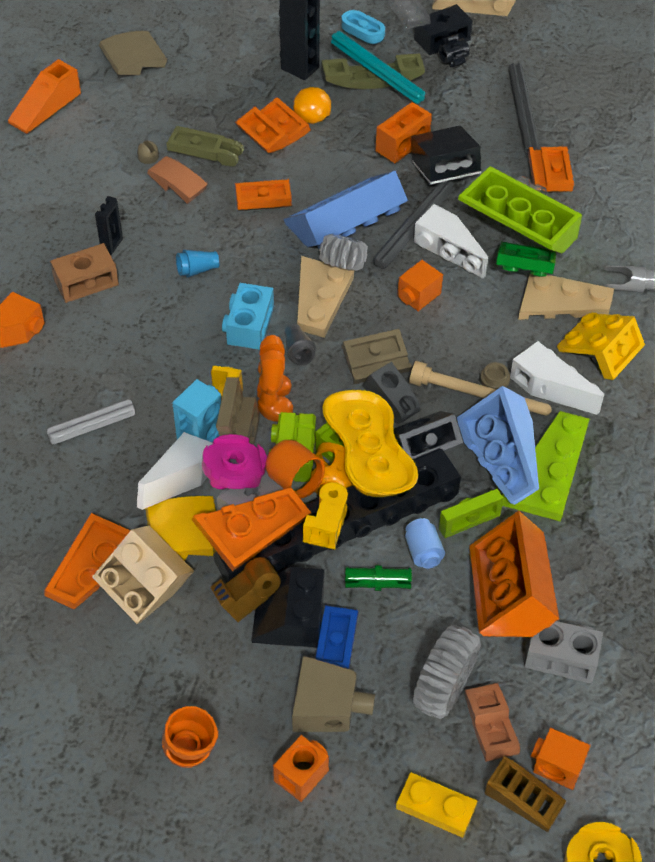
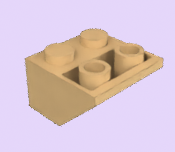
(142, 573)

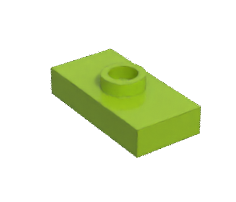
(470, 513)

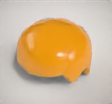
(312, 105)

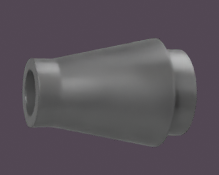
(299, 345)

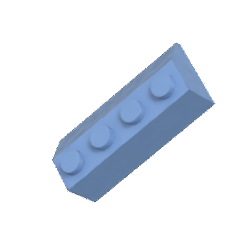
(348, 209)

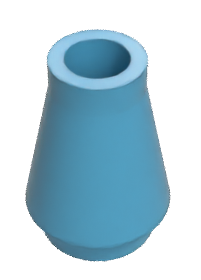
(195, 262)

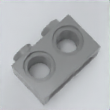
(562, 657)

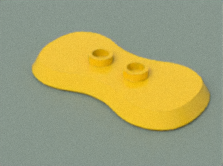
(372, 454)

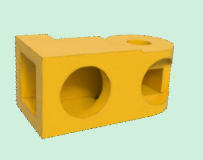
(327, 524)

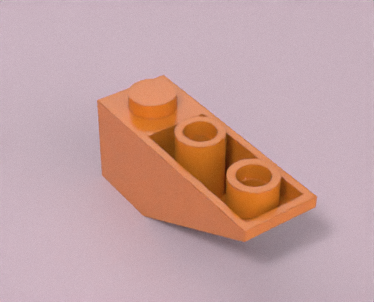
(48, 94)

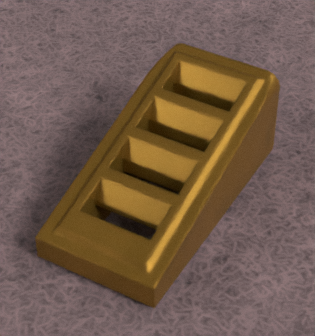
(531, 784)

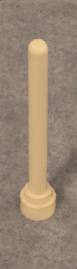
(423, 375)

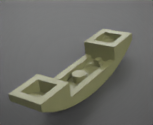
(358, 77)

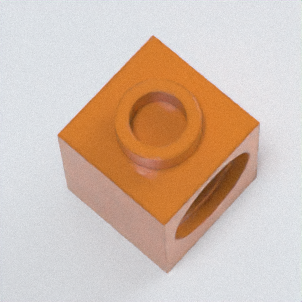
(560, 758)
(296, 781)

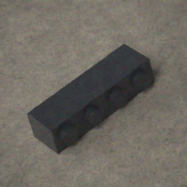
(299, 37)

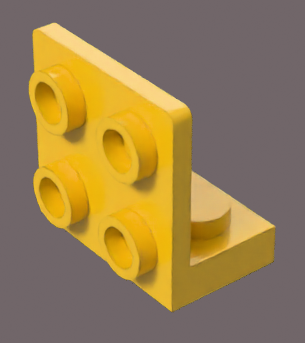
(609, 337)

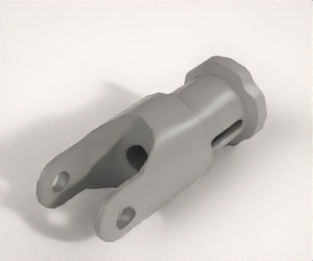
(638, 278)

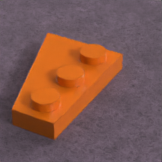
(252, 526)
(91, 548)

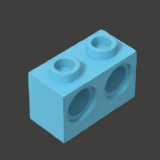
(249, 315)
(197, 411)

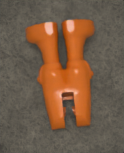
(272, 382)

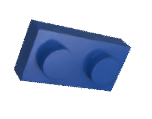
(337, 636)

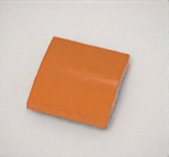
(273, 126)

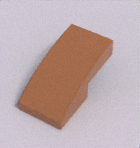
(178, 177)
(491, 722)

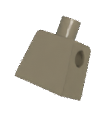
(327, 698)

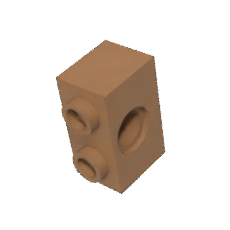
(84, 272)

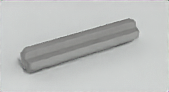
(90, 421)

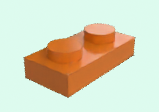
(263, 194)

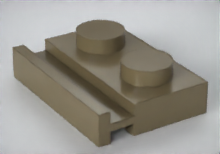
(373, 352)

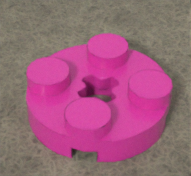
(224, 474)

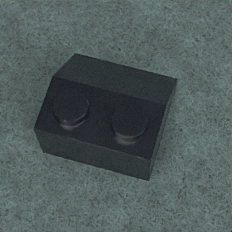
(293, 612)

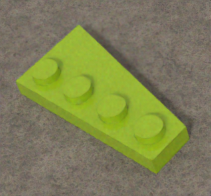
(556, 465)

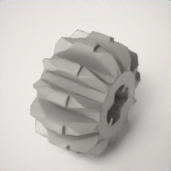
(343, 252)

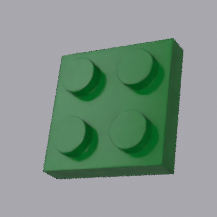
(518, 256)

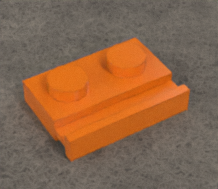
(551, 168)

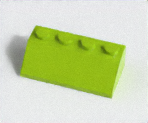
(523, 209)

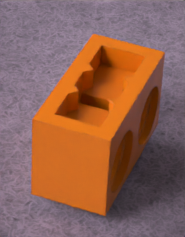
(395, 133)

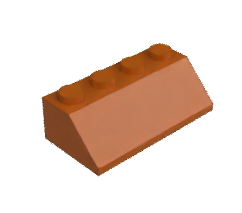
(513, 580)

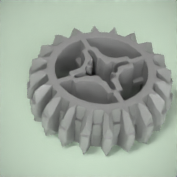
(446, 671)

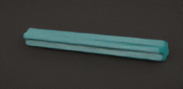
(378, 67)

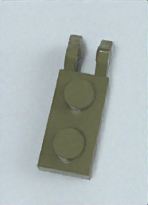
(205, 145)

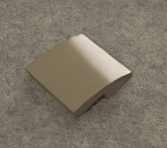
(132, 51)
(237, 413)

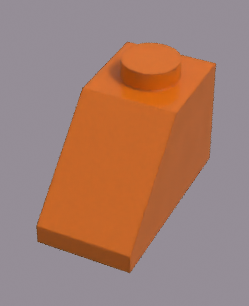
(19, 320)

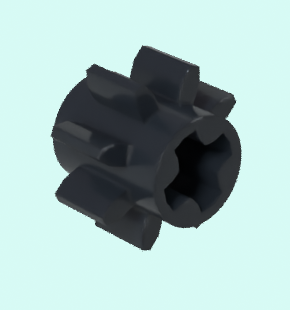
(454, 50)

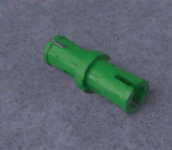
(378, 578)

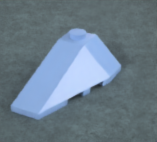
(504, 442)

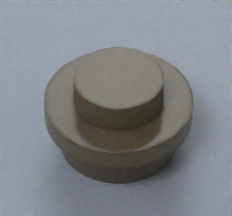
(495, 376)

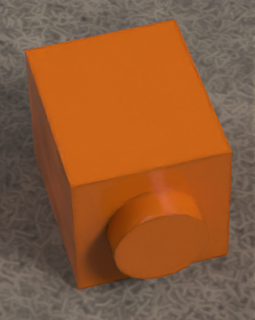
(420, 285)

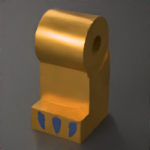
(248, 588)

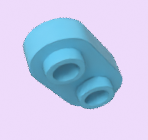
(363, 26)

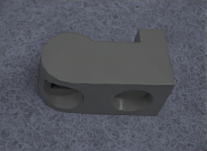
(395, 390)

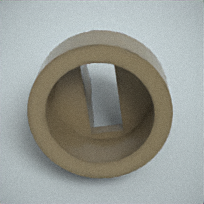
(148, 152)

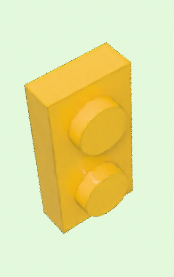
(436, 804)

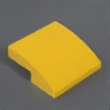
(174, 524)

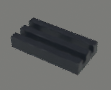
(109, 224)

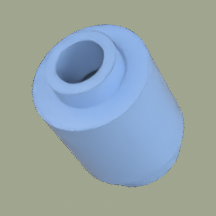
(424, 543)

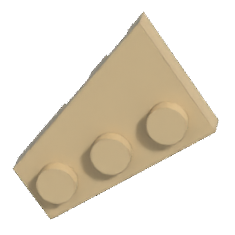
(490, 7)
(320, 294)
(560, 295)

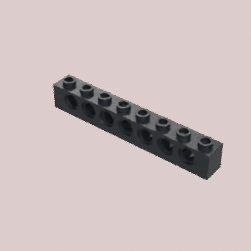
(433, 470)

